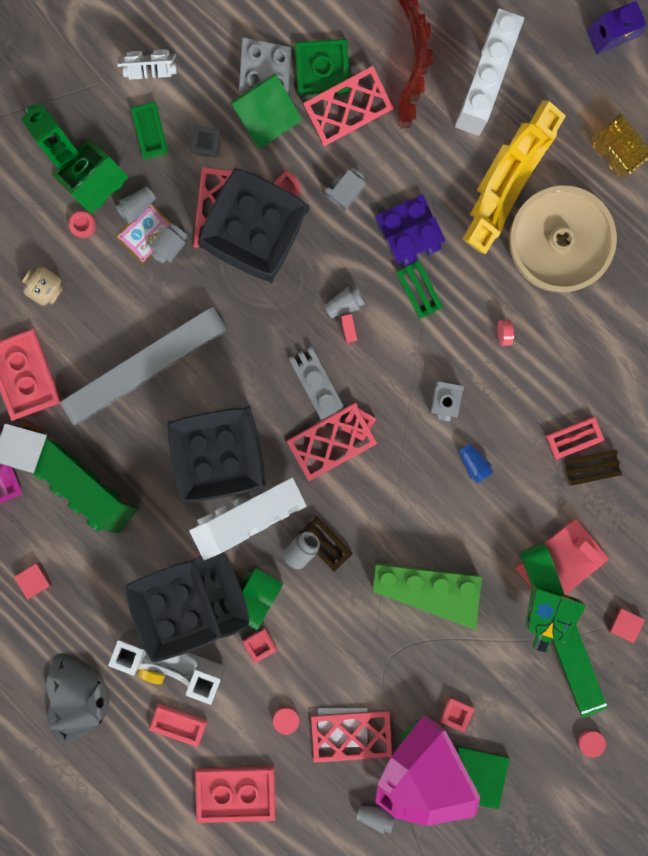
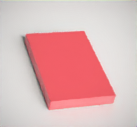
(26, 376)
(568, 561)
(235, 794)

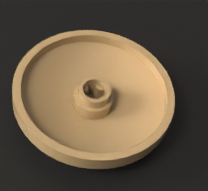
(562, 239)

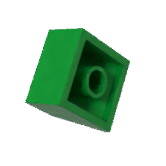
(90, 176)

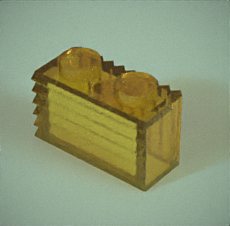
(621, 146)

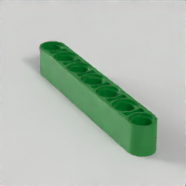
(572, 652)

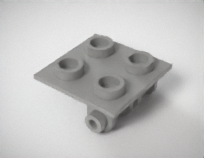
(262, 60)

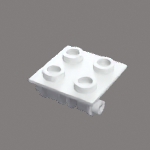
(134, 60)

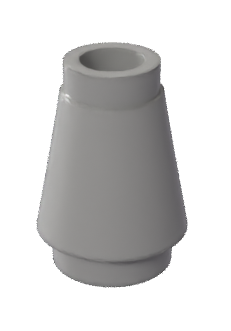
(135, 204)
(345, 302)
(376, 818)

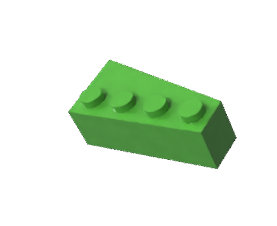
(433, 590)

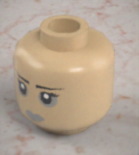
(42, 286)

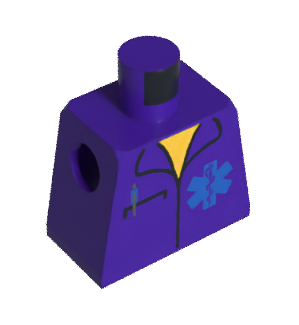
(620, 27)

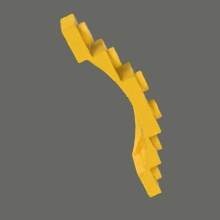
(509, 174)

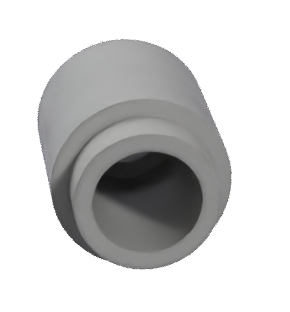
(168, 244)
(301, 550)

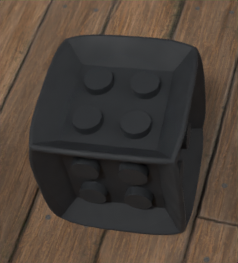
(253, 224)
(216, 454)
(187, 606)

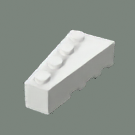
(246, 517)

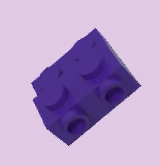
(410, 230)

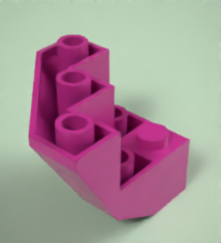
(427, 779)

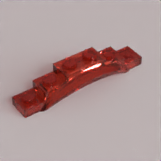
(423, 59)

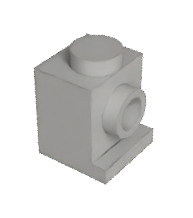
(345, 189)
(444, 390)

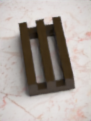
(615, 463)
(341, 559)

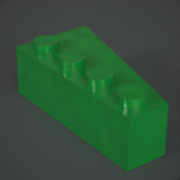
(82, 489)

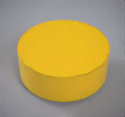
(151, 676)

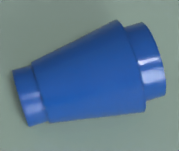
(475, 463)

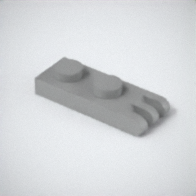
(316, 384)

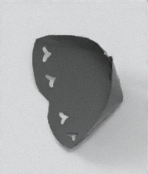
(75, 698)

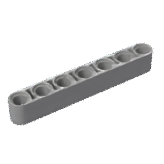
(143, 366)

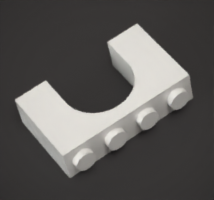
(490, 72)
(195, 672)

